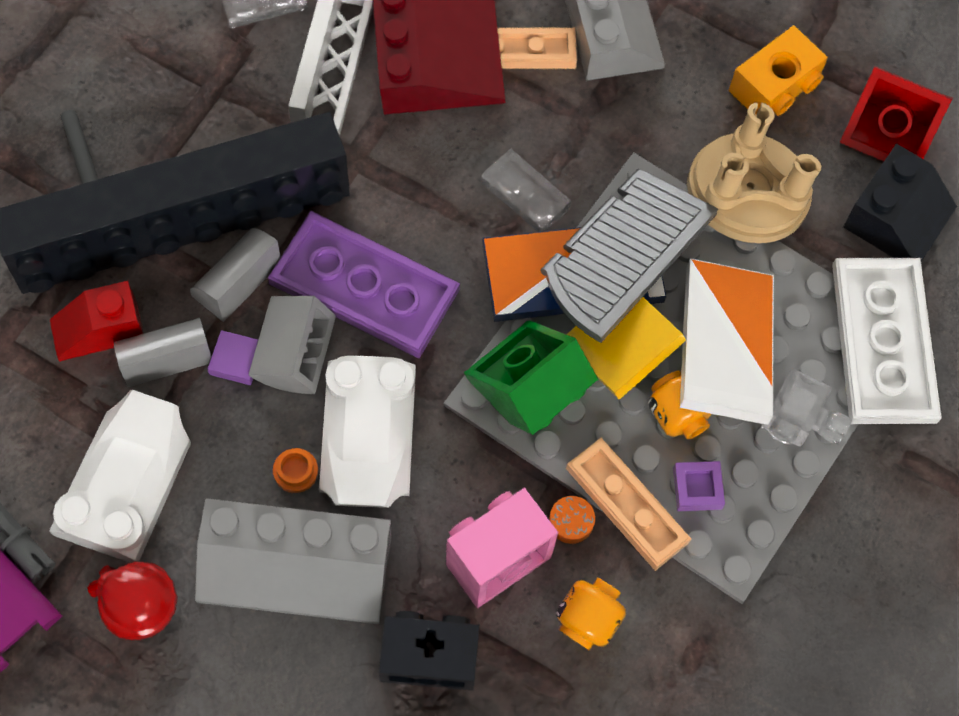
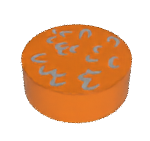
(572, 519)

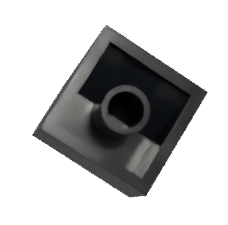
(902, 206)

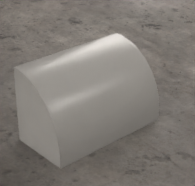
(237, 273)
(293, 344)
(162, 352)

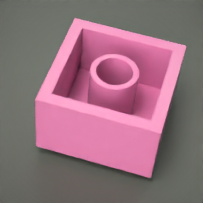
(499, 546)

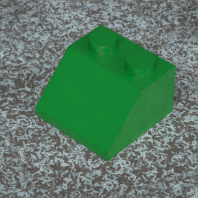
(532, 375)

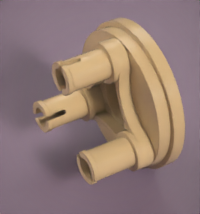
(754, 181)

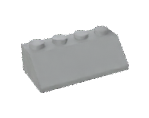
(615, 37)
(292, 561)

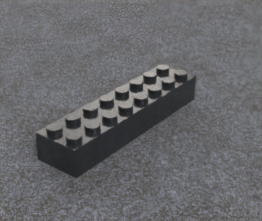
(173, 203)

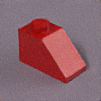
(96, 321)

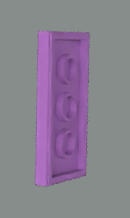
(365, 283)

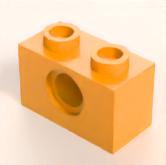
(788, 56)

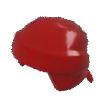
(134, 599)

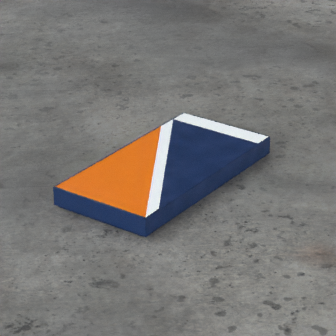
(515, 276)

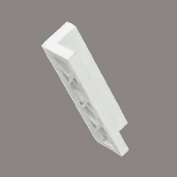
(314, 57)

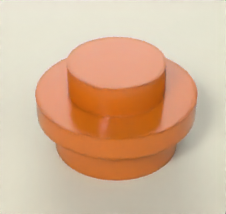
(295, 470)

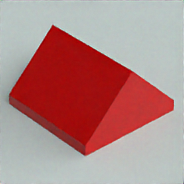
(894, 113)

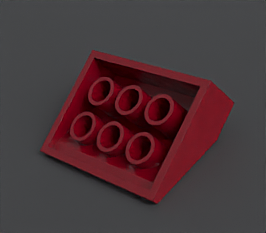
(437, 54)

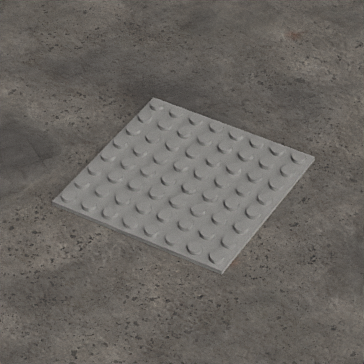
(762, 478)

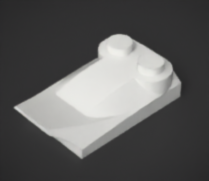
(367, 430)
(124, 478)

